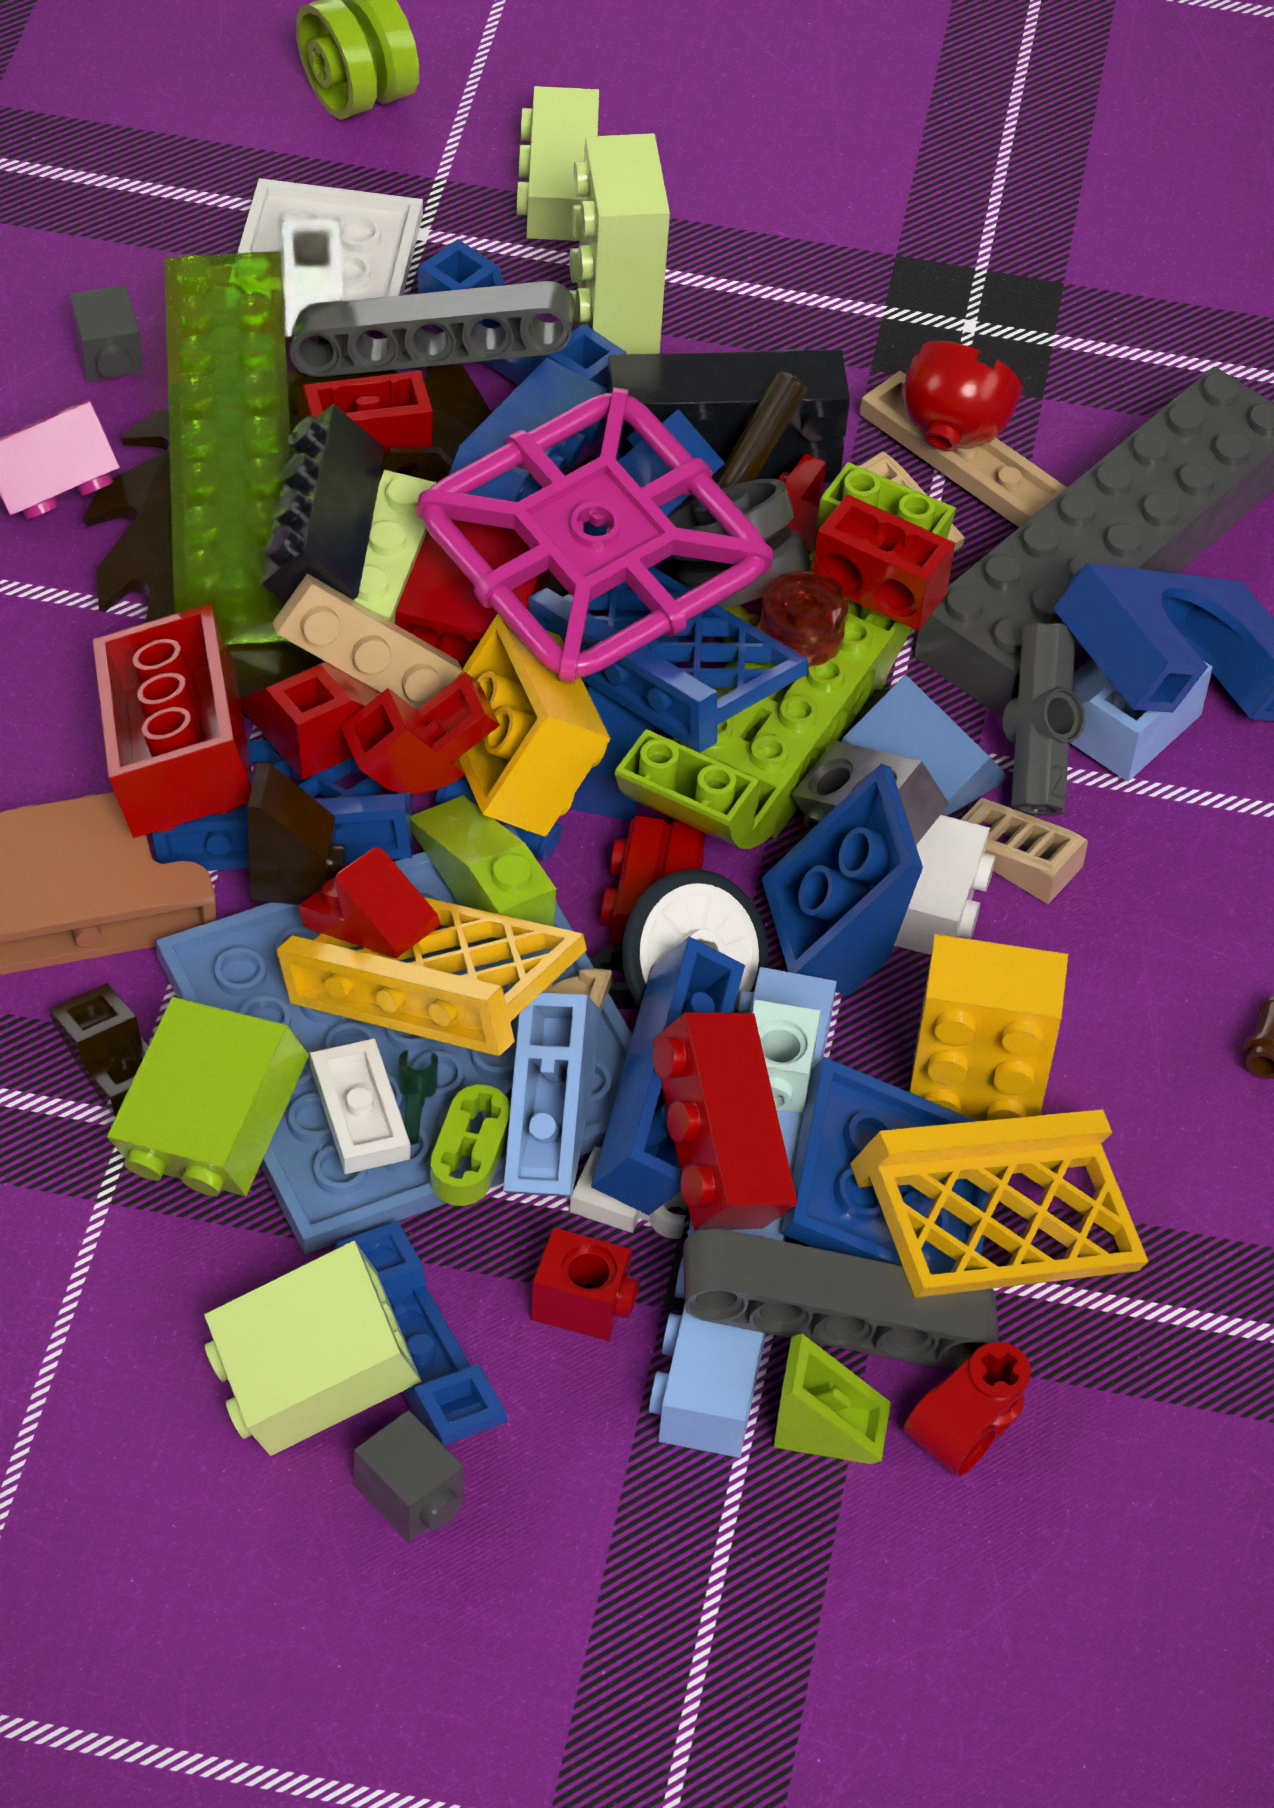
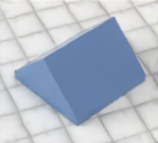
(918, 729)

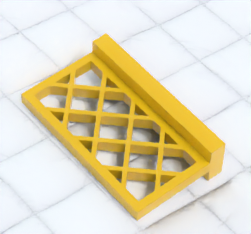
(423, 993)
(978, 1154)

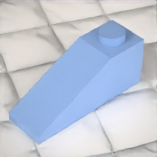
(551, 1093)

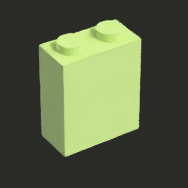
(309, 1350)

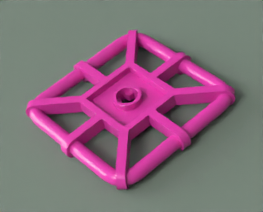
(588, 564)

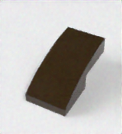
(103, 1041)

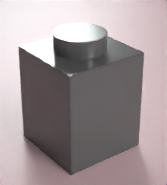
(105, 333)
(409, 1477)

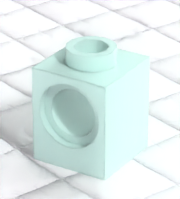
(789, 1037)

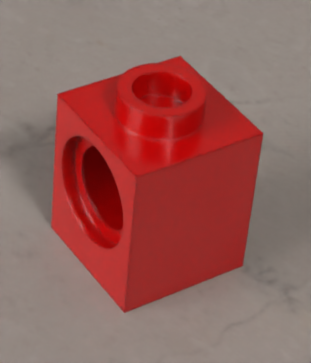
(579, 1260)

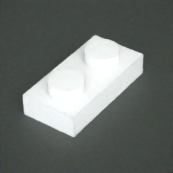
(360, 1106)

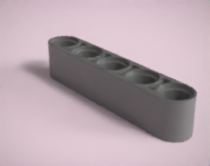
(413, 347)
(831, 1299)

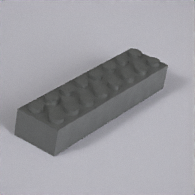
(1140, 507)

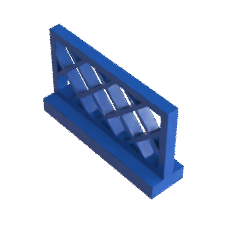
(670, 696)
(360, 817)

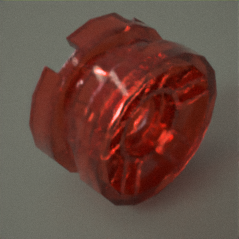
(805, 614)

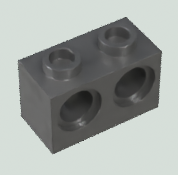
(848, 765)

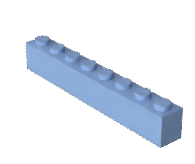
(716, 1365)

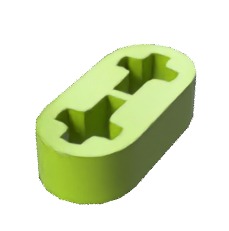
(457, 1141)

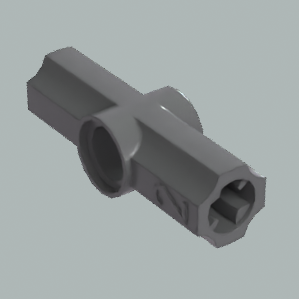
(1043, 719)

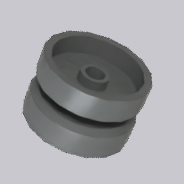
(770, 511)

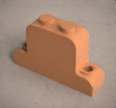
(88, 888)

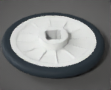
(695, 906)

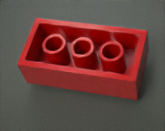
(172, 721)

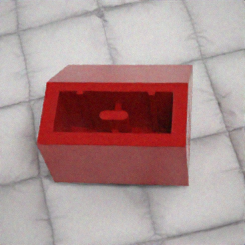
(387, 407)

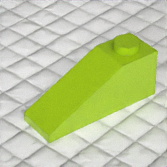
(484, 862)

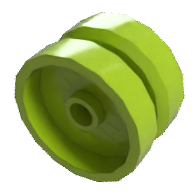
(357, 53)

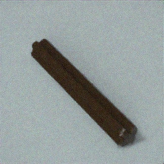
(757, 439)

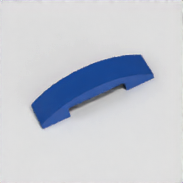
(453, 1395)

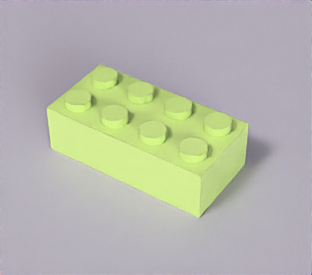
(621, 241)

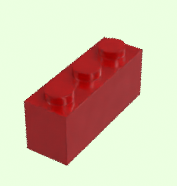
(723, 1121)

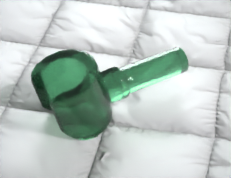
(416, 1087)

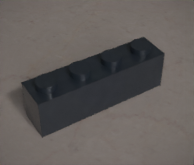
(324, 506)

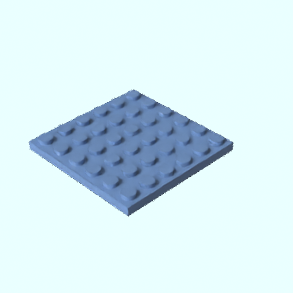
(238, 970)

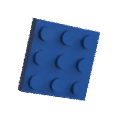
(838, 1122)

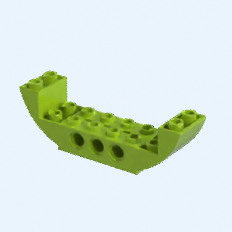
(764, 752)

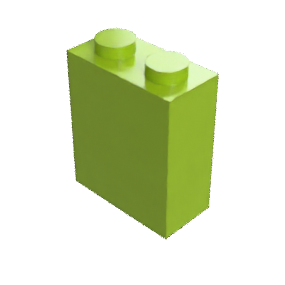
(208, 1097)

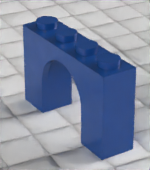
(1161, 626)

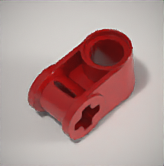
(971, 1407)

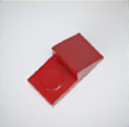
(371, 907)

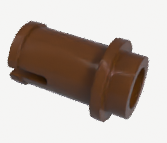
(1259, 1048)

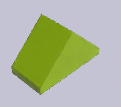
(829, 1408)

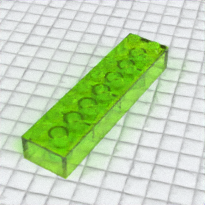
(226, 433)

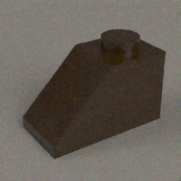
(289, 840)

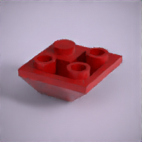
(305, 716)

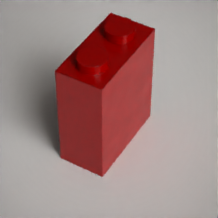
(441, 600)

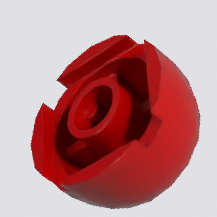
(958, 398)

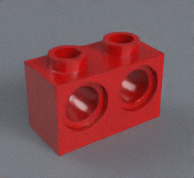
(884, 561)

